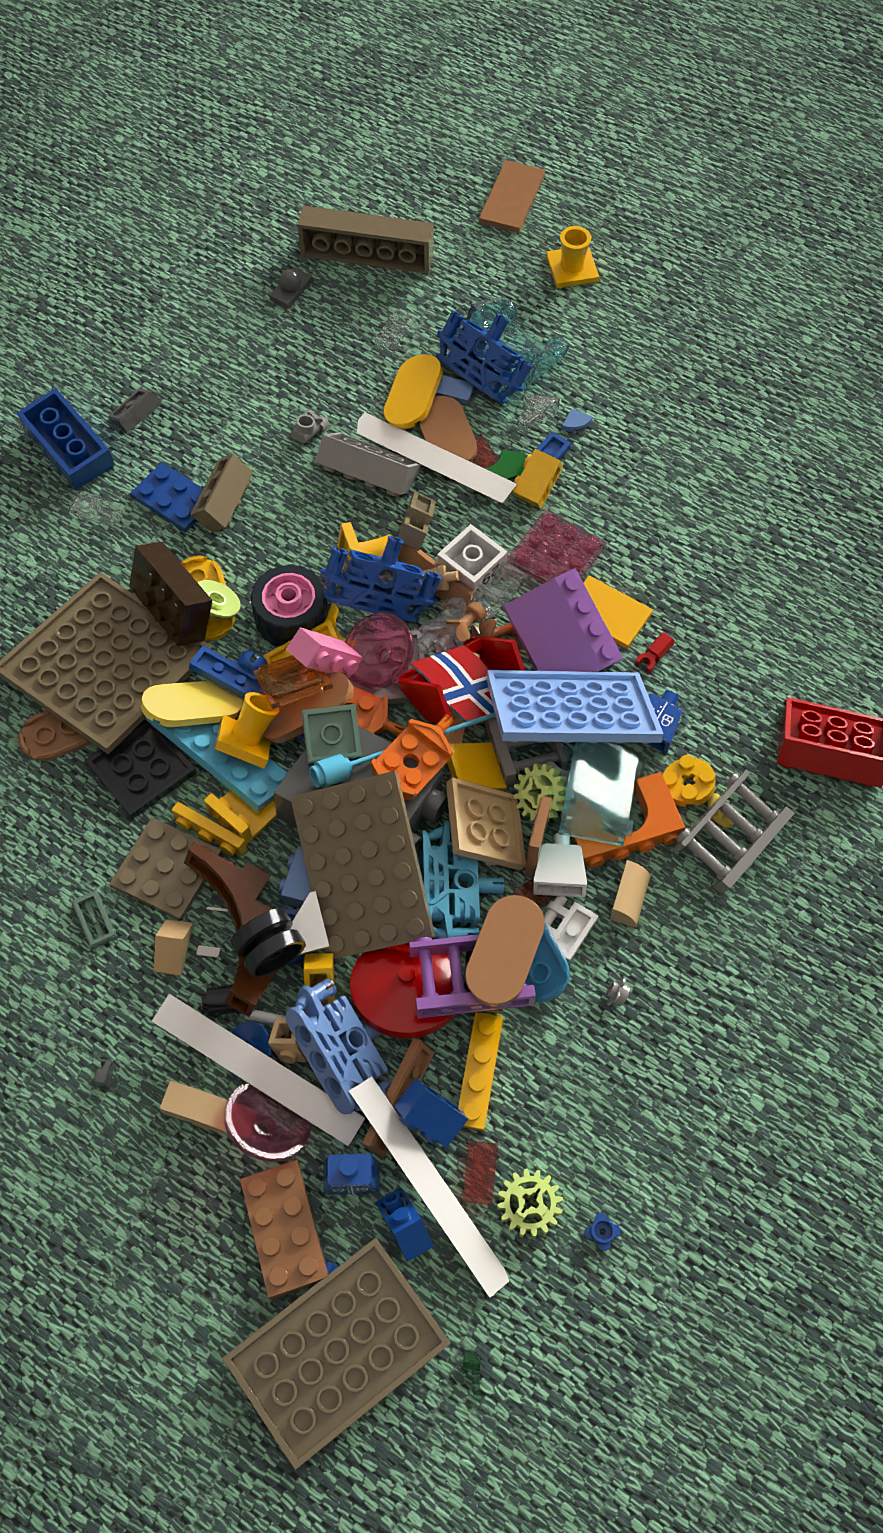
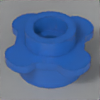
(611, 1231)

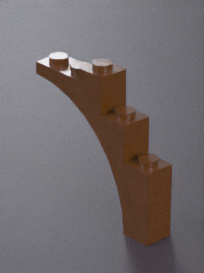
(240, 893)

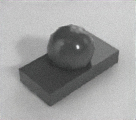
(291, 286)

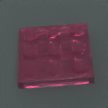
(555, 548)

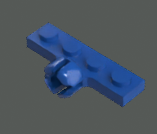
(231, 675)

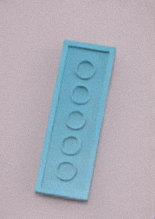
(244, 779)

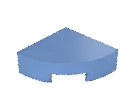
(576, 420)

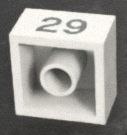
(473, 556)

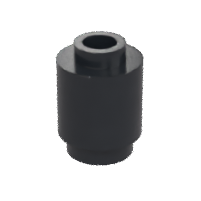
(215, 998)

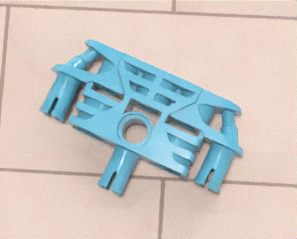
(437, 867)

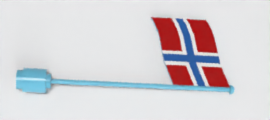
(464, 688)

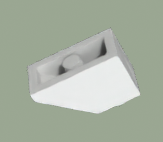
(310, 925)

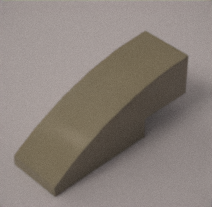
(416, 520)

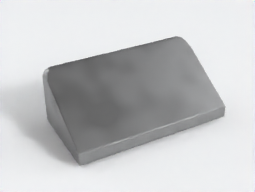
(134, 409)

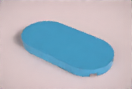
(549, 969)

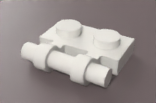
(574, 926)

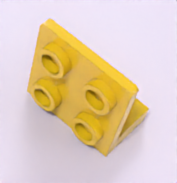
(238, 816)

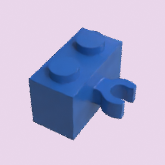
(430, 1113)

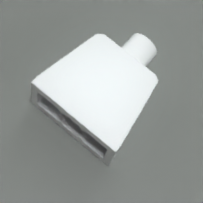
(560, 869)

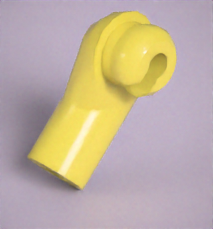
(719, 817)

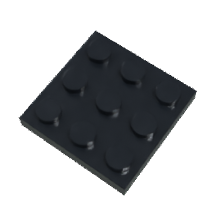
(141, 769)

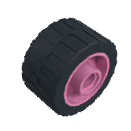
(286, 601)

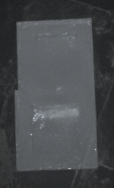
(94, 508)

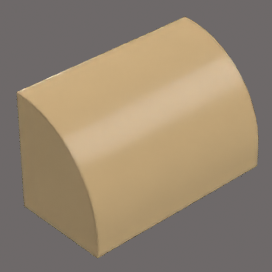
(630, 894)

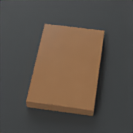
(537, 836)

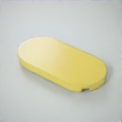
(189, 703)

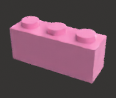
(324, 653)

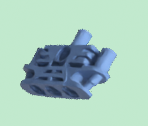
(335, 1044)

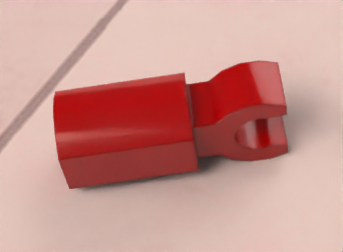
(655, 651)

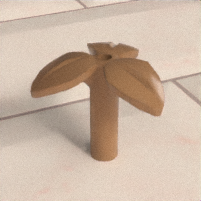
(488, 629)

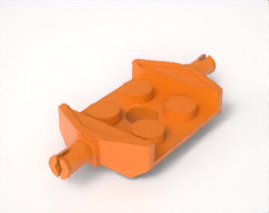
(373, 712)
(419, 742)

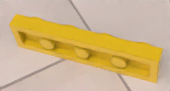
(480, 1069)

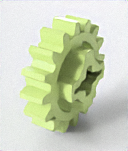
(538, 784)
(518, 1194)

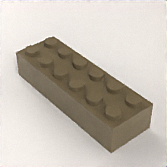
(366, 239)

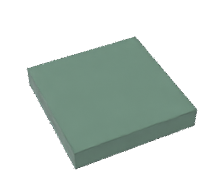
(331, 733)

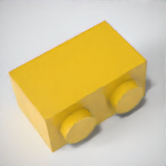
(537, 478)

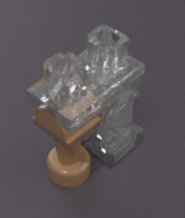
(450, 626)

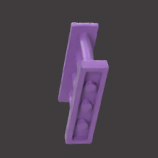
(460, 999)

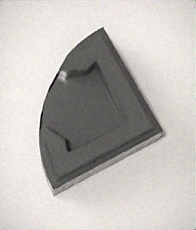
(104, 1075)

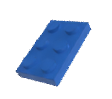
(169, 496)

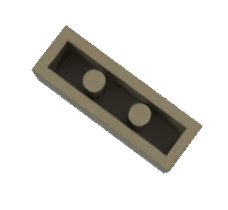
(222, 493)

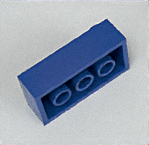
(66, 438)

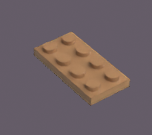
(284, 1229)

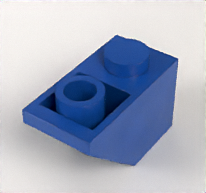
(404, 1224)

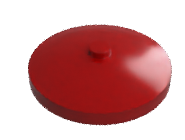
(386, 991)

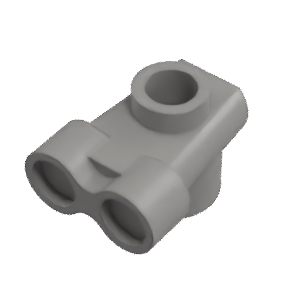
(308, 425)

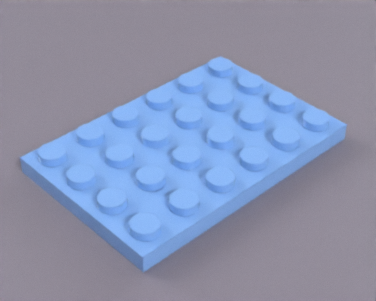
(572, 707)

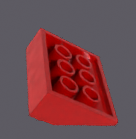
(831, 742)

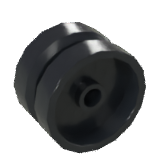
(268, 943)

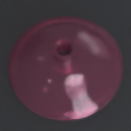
(372, 640)
(253, 1110)

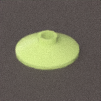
(225, 601)

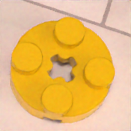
(690, 768)

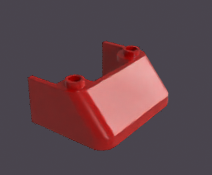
(429, 697)

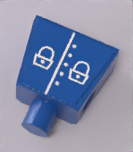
(668, 717)
(351, 1174)

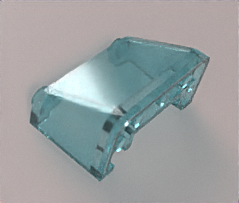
(530, 349)
(600, 793)

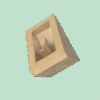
(172, 947)

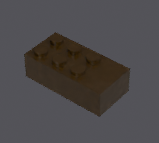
(170, 593)

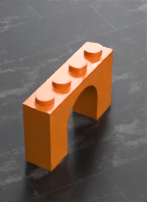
(660, 826)

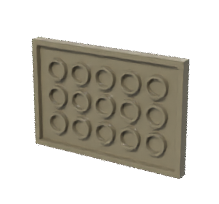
(363, 864)
(335, 1352)

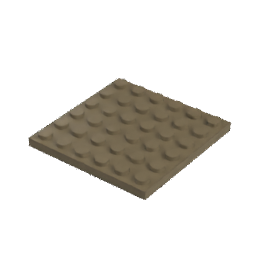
(97, 662)

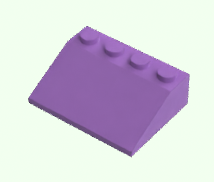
(562, 627)

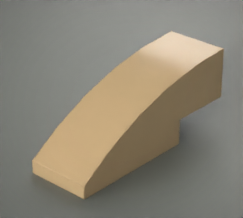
(194, 1106)

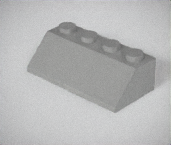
(367, 463)

